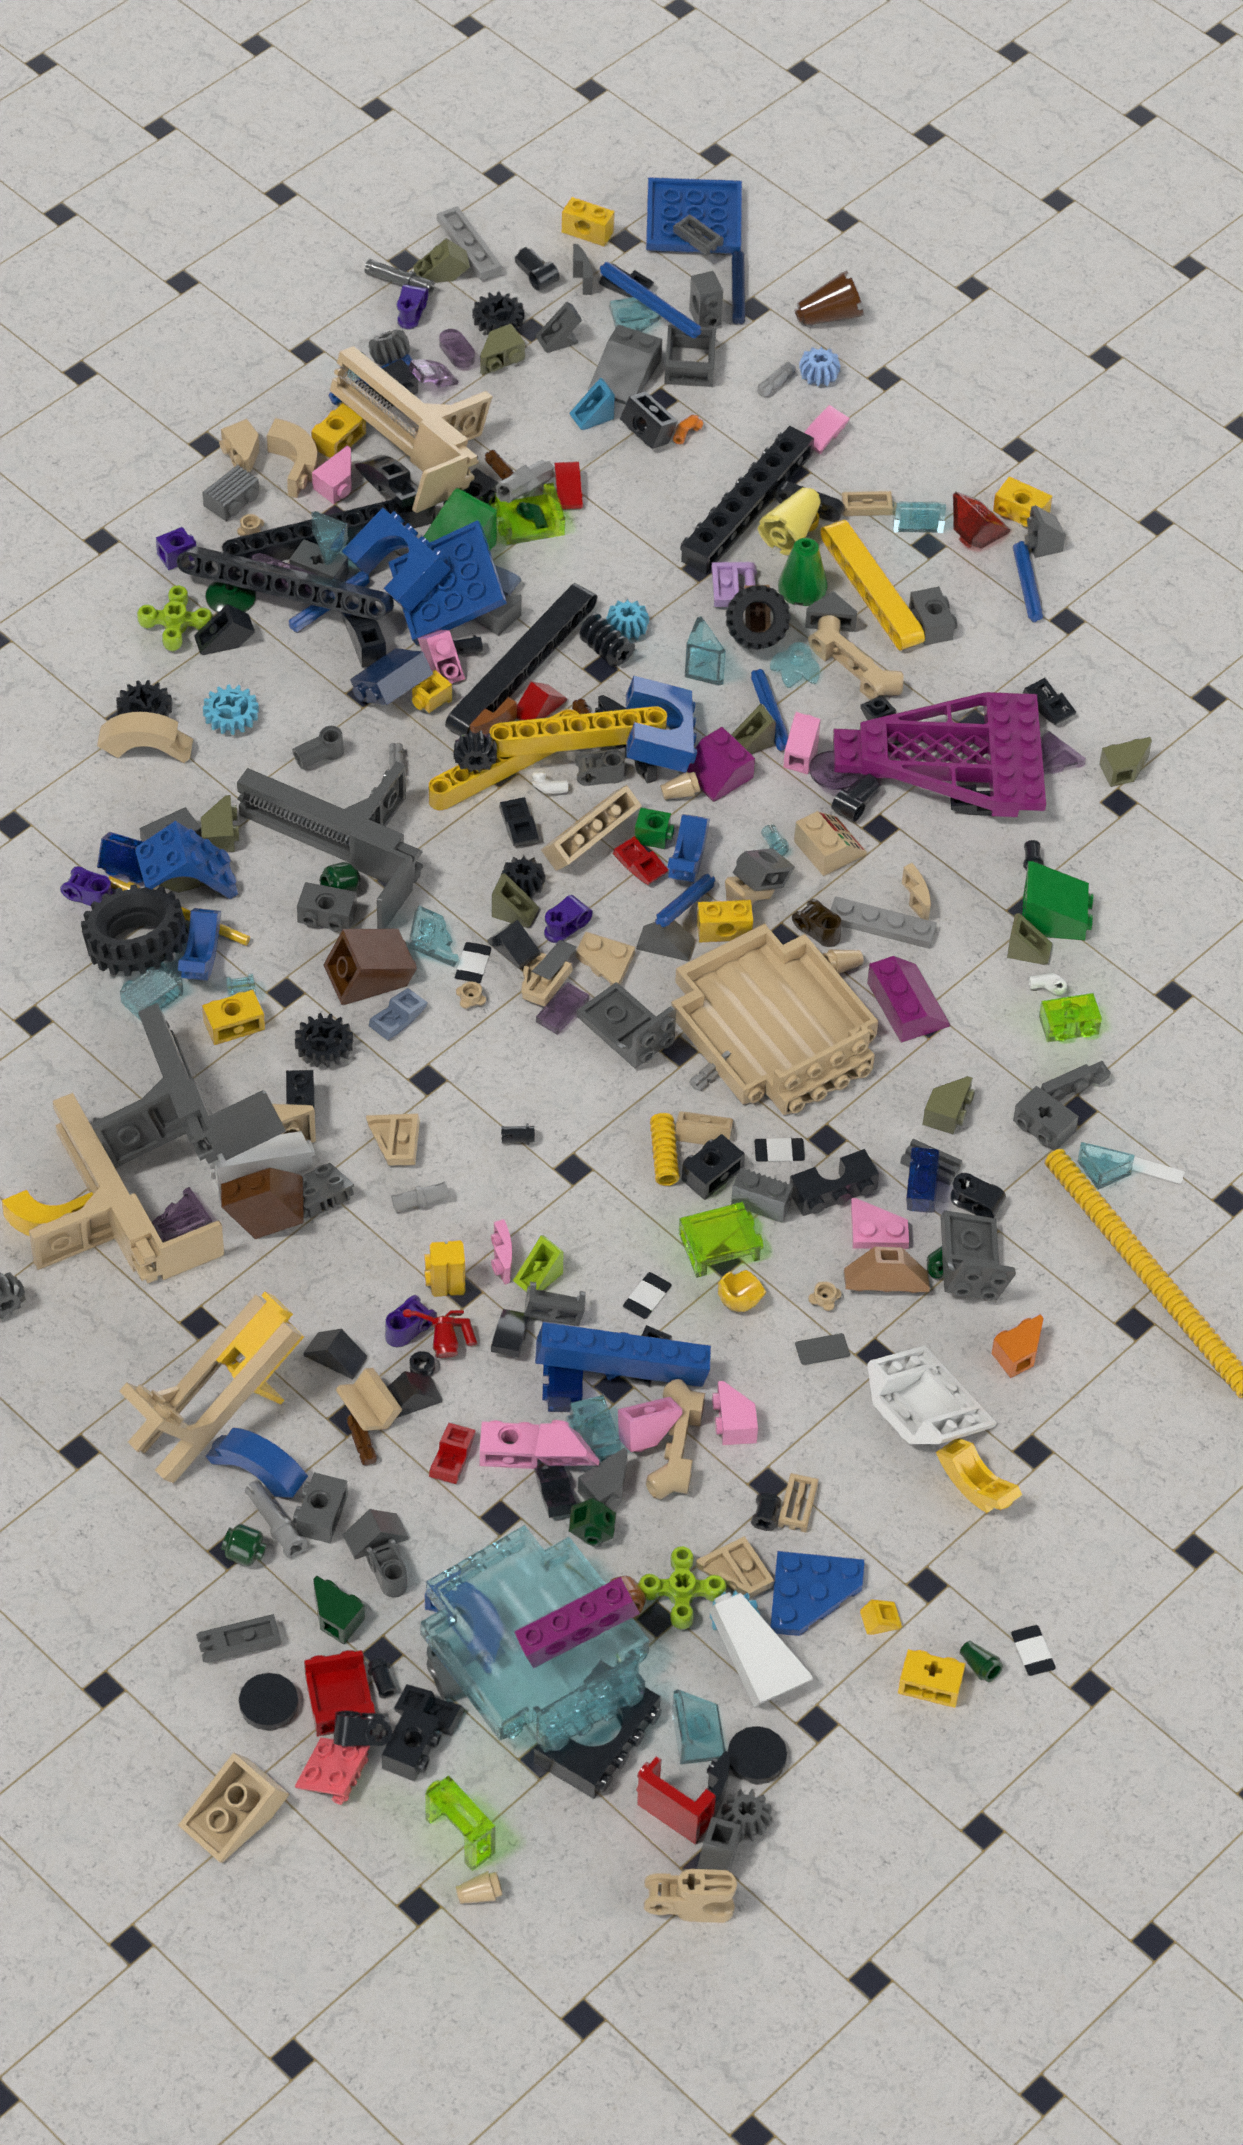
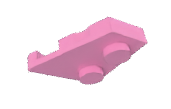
(877, 1227)

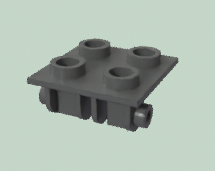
(324, 1184)

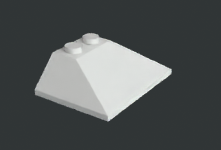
(924, 1398)

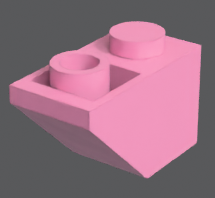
(442, 655)
(802, 743)
(736, 1416)

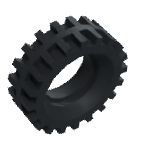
(131, 909)

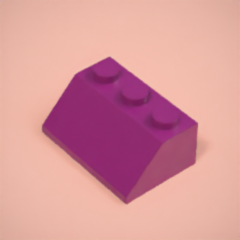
(905, 998)

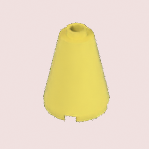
(790, 520)

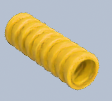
(664, 1149)

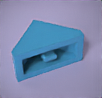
(595, 406)

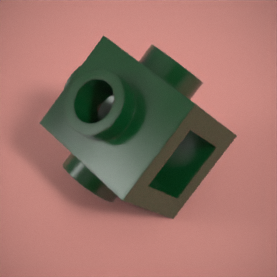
(592, 1522)

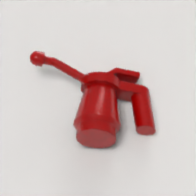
(445, 1340)

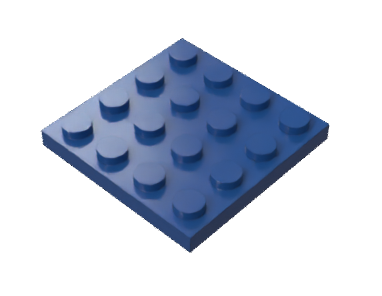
(709, 201)
(464, 592)

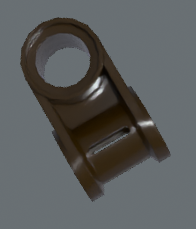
(819, 923)

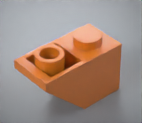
(1018, 1347)

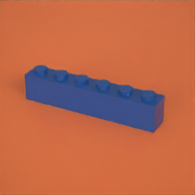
(622, 1354)

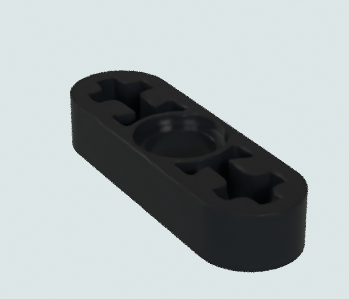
(831, 507)

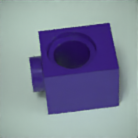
(172, 544)

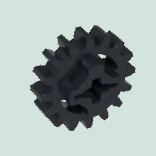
(497, 312)
(144, 699)
(324, 1040)

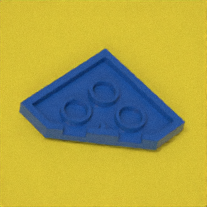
(811, 1588)

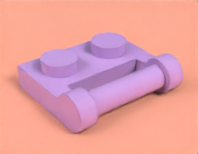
(726, 580)

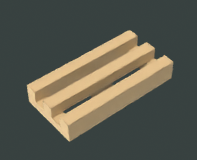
(874, 503)
(793, 1522)

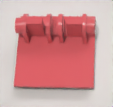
(333, 1769)

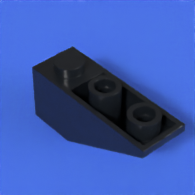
(366, 638)

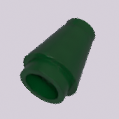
(982, 1662)

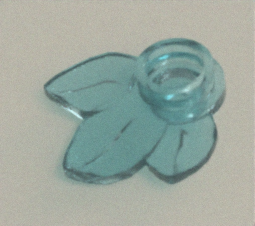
(795, 667)

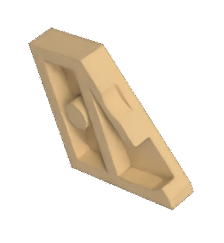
(605, 956)
(539, 989)
(396, 1136)
(738, 1567)

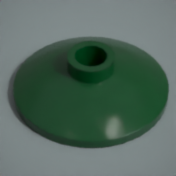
(220, 594)

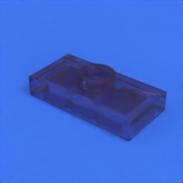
(562, 1008)

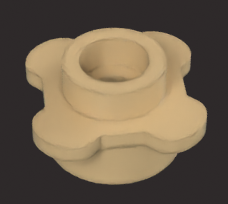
(250, 524)
(470, 989)
(828, 1290)

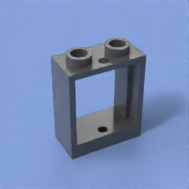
(690, 372)

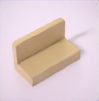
(370, 1401)

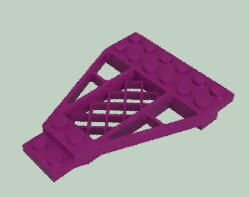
(1008, 738)

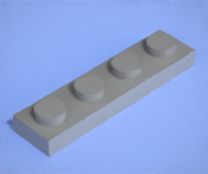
(465, 236)
(884, 922)

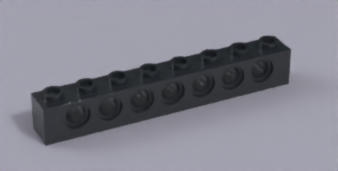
(746, 500)

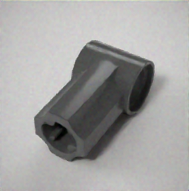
(327, 745)

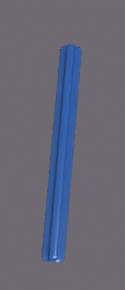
(650, 300)

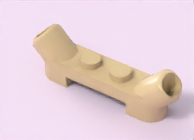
(829, 643)
(676, 1474)

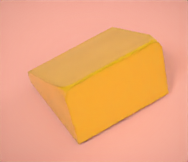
(880, 1617)

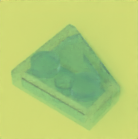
(633, 314)
(431, 937)

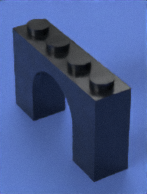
(592, 1766)

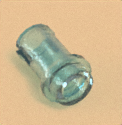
(775, 840)

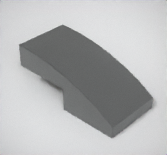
(582, 269)

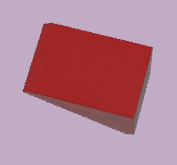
(539, 701)

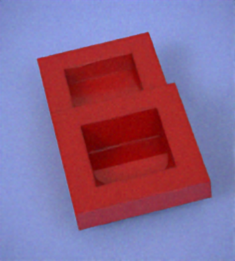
(568, 484)
(639, 862)
(452, 1453)

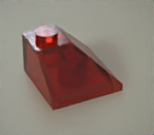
(976, 522)

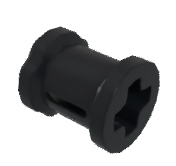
(766, 1511)

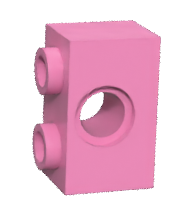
(497, 1453)

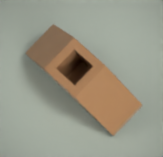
(886, 1271)

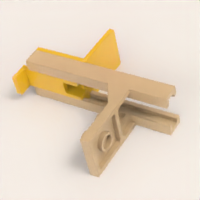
(250, 1350)

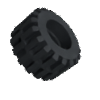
(779, 609)

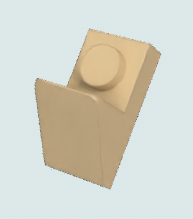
(738, 890)

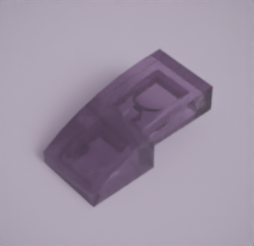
(432, 371)

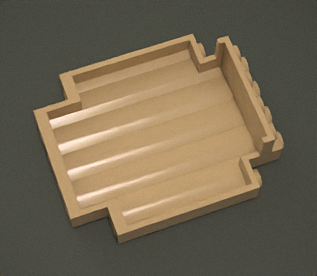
(780, 1016)

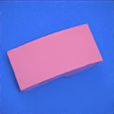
(826, 427)
(502, 1251)

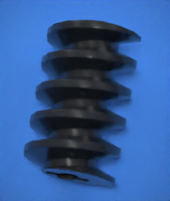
(606, 640)

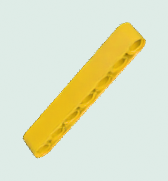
(872, 585)
(572, 731)
(459, 784)

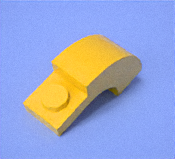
(26, 1213)
(974, 1478)

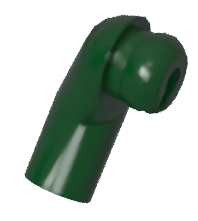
(532, 512)
(935, 1263)

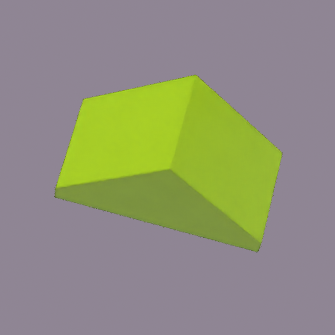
(541, 1266)

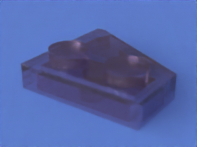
(1058, 754)
(181, 1217)

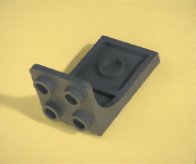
(628, 1024)
(972, 1256)

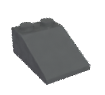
(628, 362)

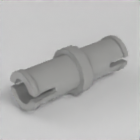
(420, 1196)

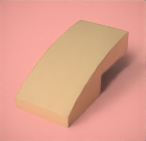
(919, 893)

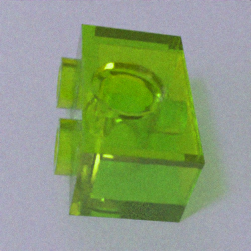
(1070, 1017)

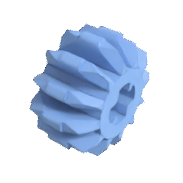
(819, 366)

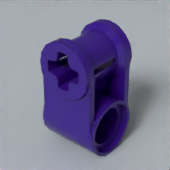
(411, 305)
(87, 886)
(566, 919)
(402, 1330)

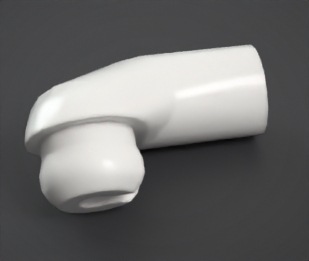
(546, 786)
(1048, 981)

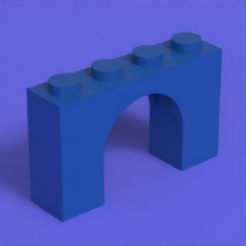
(384, 535)
(657, 746)

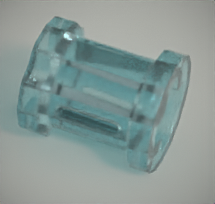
(240, 985)

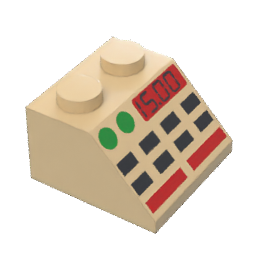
(826, 842)

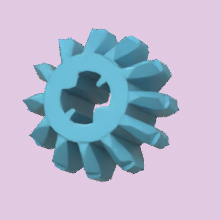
(629, 618)

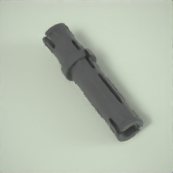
(397, 276)

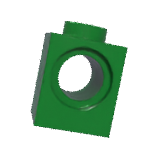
(654, 828)

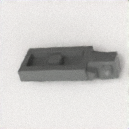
(1076, 1080)

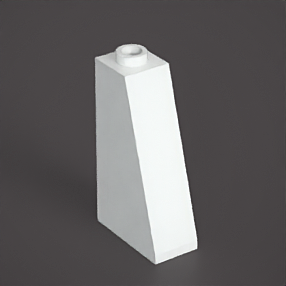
(284, 1152)
(756, 1650)

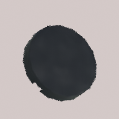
(268, 1701)
(757, 1755)

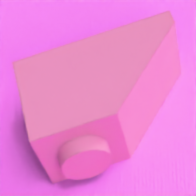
(334, 477)
(647, 1423)
(563, 1446)

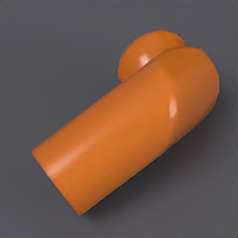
(684, 426)

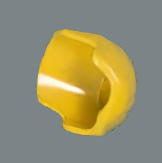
(740, 1291)

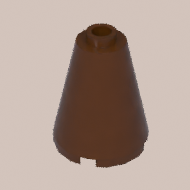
(830, 302)

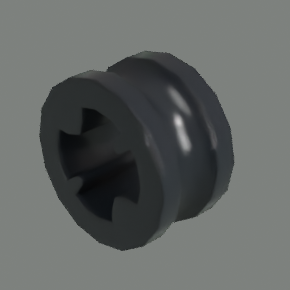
(422, 1356)

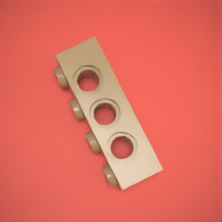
(591, 827)

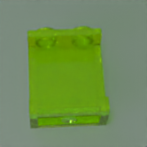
(520, 530)
(719, 1236)
(478, 1830)

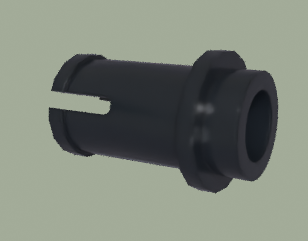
(468, 645)
(1032, 853)
(517, 1134)
(381, 1675)

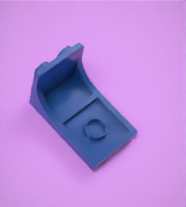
(181, 853)

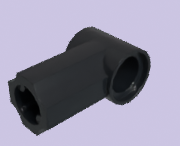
(538, 271)
(854, 800)

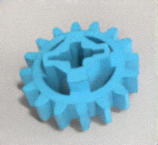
(230, 709)

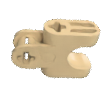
(692, 1895)

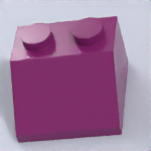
(721, 764)

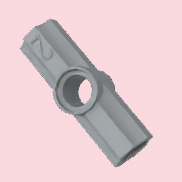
(525, 481)

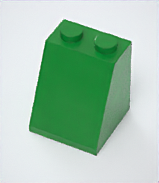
(460, 511)
(1057, 903)

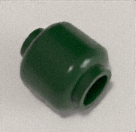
(341, 876)
(243, 1545)

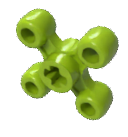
(173, 617)
(682, 1587)

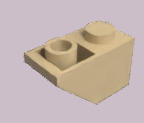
(241, 444)

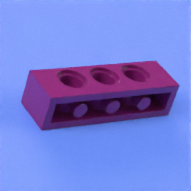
(576, 1622)

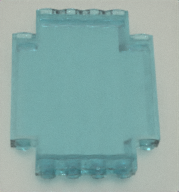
(476, 1642)

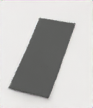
(554, 959)

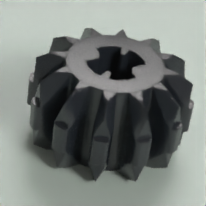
(475, 751)
(526, 874)

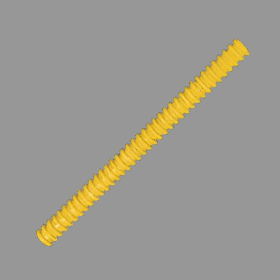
(1147, 1269)

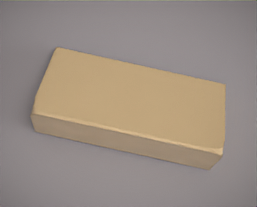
(701, 1127)

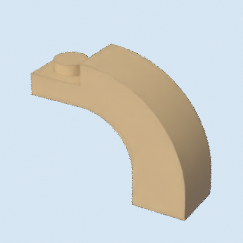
(297, 445)
(144, 729)

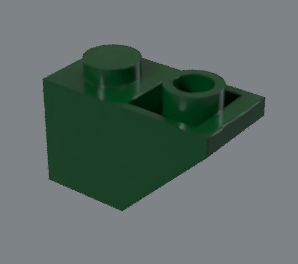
(337, 1612)

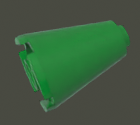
(803, 574)

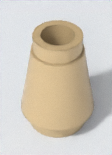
(681, 786)
(844, 959)
(480, 1888)

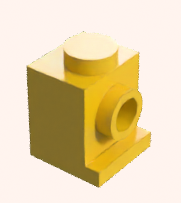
(432, 692)

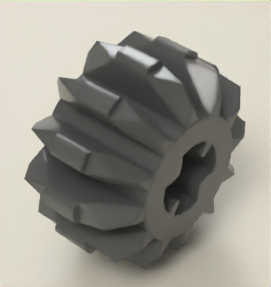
(389, 346)
(10, 1294)
(748, 1812)

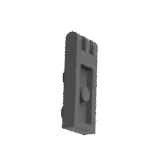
(238, 1638)

